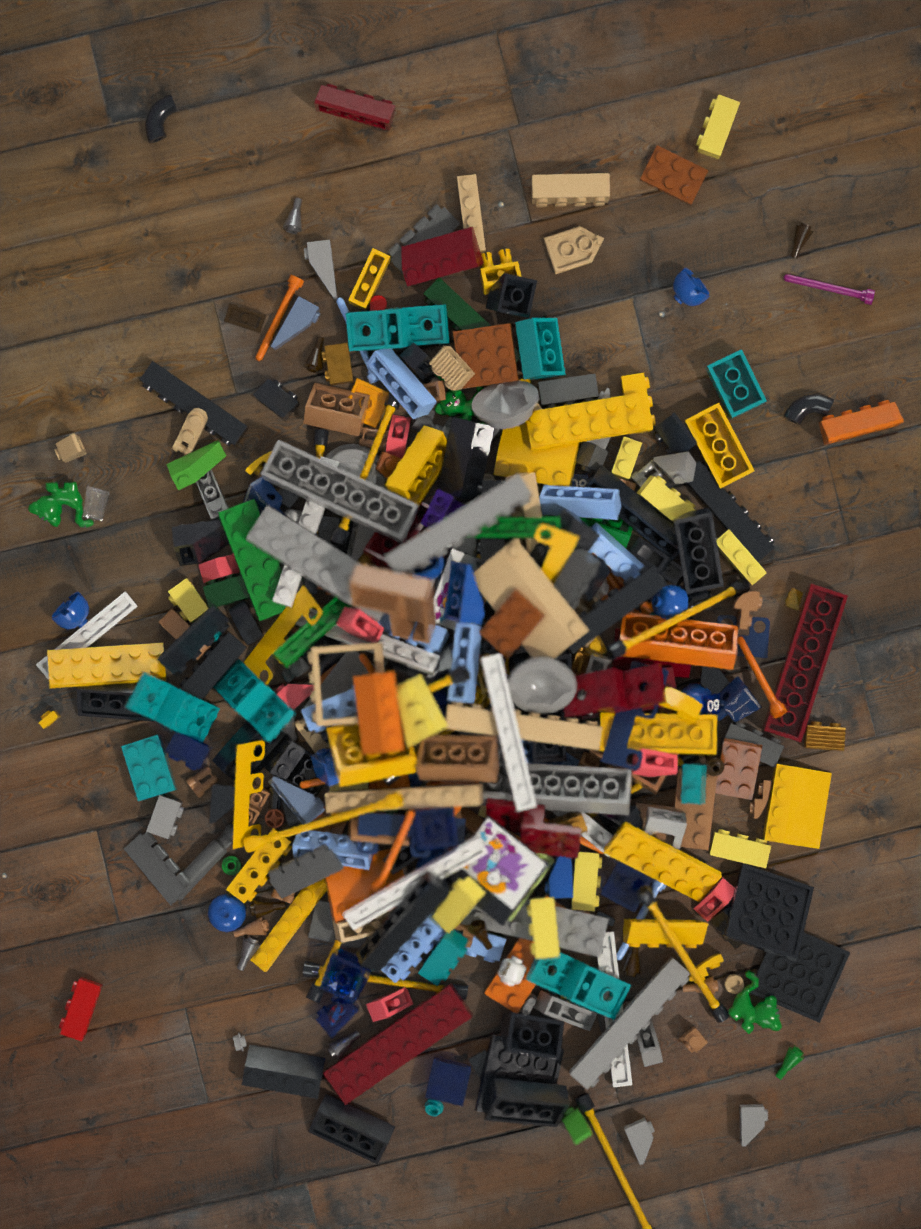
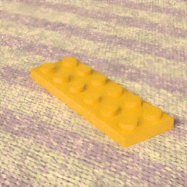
(585, 421)
(104, 665)
(668, 734)
(662, 862)

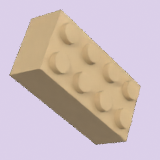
(570, 189)

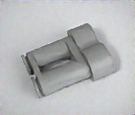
(639, 477)
(528, 1005)

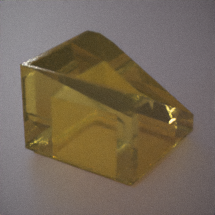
(793, 599)

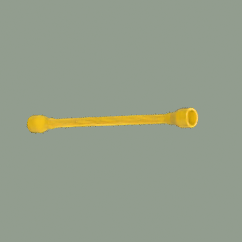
(391, 801)

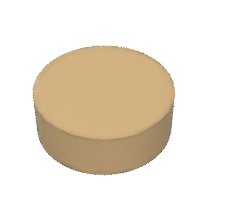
(734, 983)

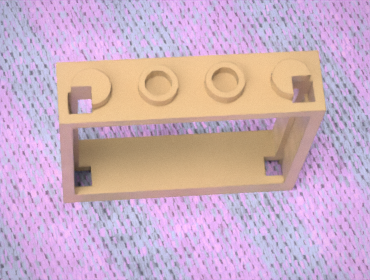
(315, 677)

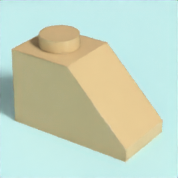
(70, 448)

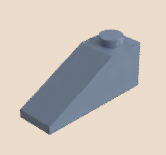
(299, 319)
(300, 802)

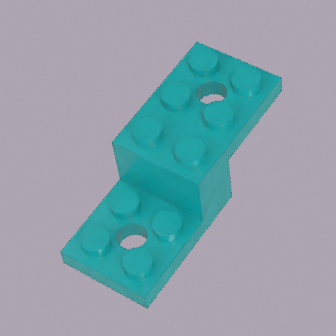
(397, 327)
(254, 700)
(173, 707)
(580, 984)

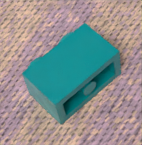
(694, 784)

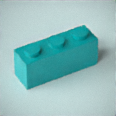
(444, 957)

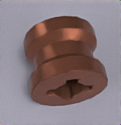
(274, 821)

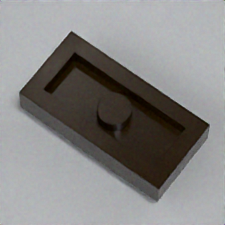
(245, 318)

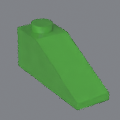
(195, 464)
(576, 1124)

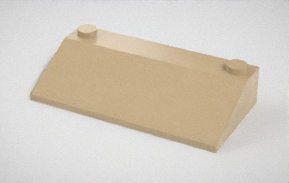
(515, 570)

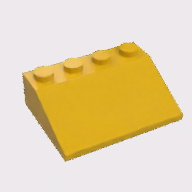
(550, 464)
(355, 768)
(796, 806)

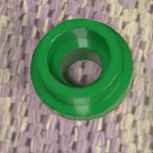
(236, 861)

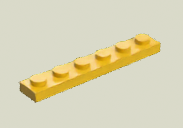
(288, 925)

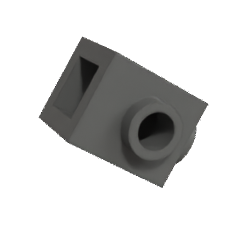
(590, 457)

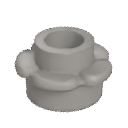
(239, 1042)

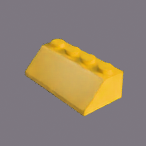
(719, 445)
(419, 466)
(650, 932)

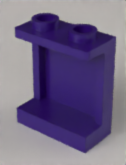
(441, 506)

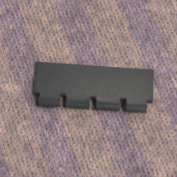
(441, 223)
(157, 870)
(304, 870)

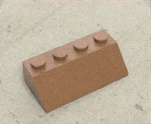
(458, 758)

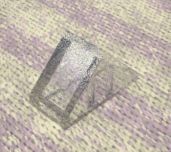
(95, 503)

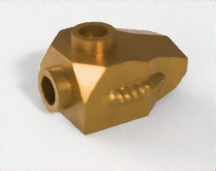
(579, 661)

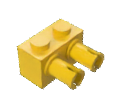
(490, 274)

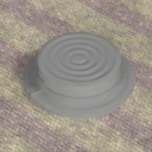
(505, 404)
(352, 459)
(542, 685)

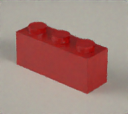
(80, 1008)

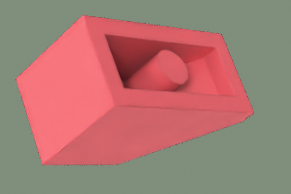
(398, 436)
(360, 625)
(294, 694)
(655, 763)
(715, 899)
(389, 1004)

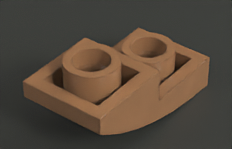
(256, 803)
(758, 805)

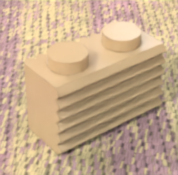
(451, 368)

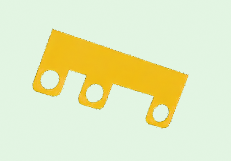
(560, 551)
(275, 635)
(243, 789)

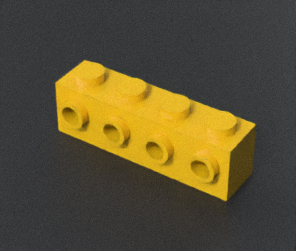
(257, 868)

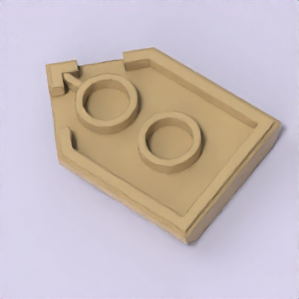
(572, 248)

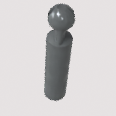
(208, 857)

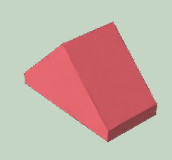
(218, 568)

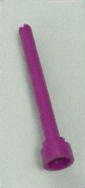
(865, 295)

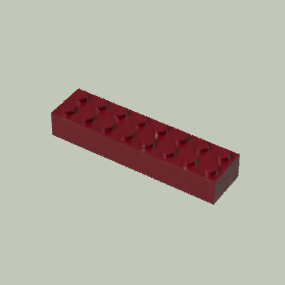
(806, 661)
(398, 1043)

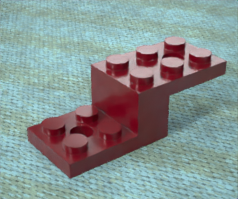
(617, 690)
(536, 834)

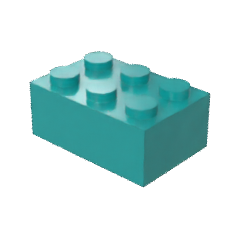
(540, 348)
(735, 384)
(149, 767)

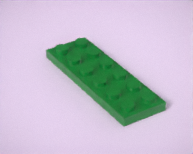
(258, 569)

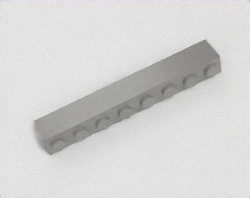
(629, 1023)

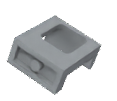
(666, 822)

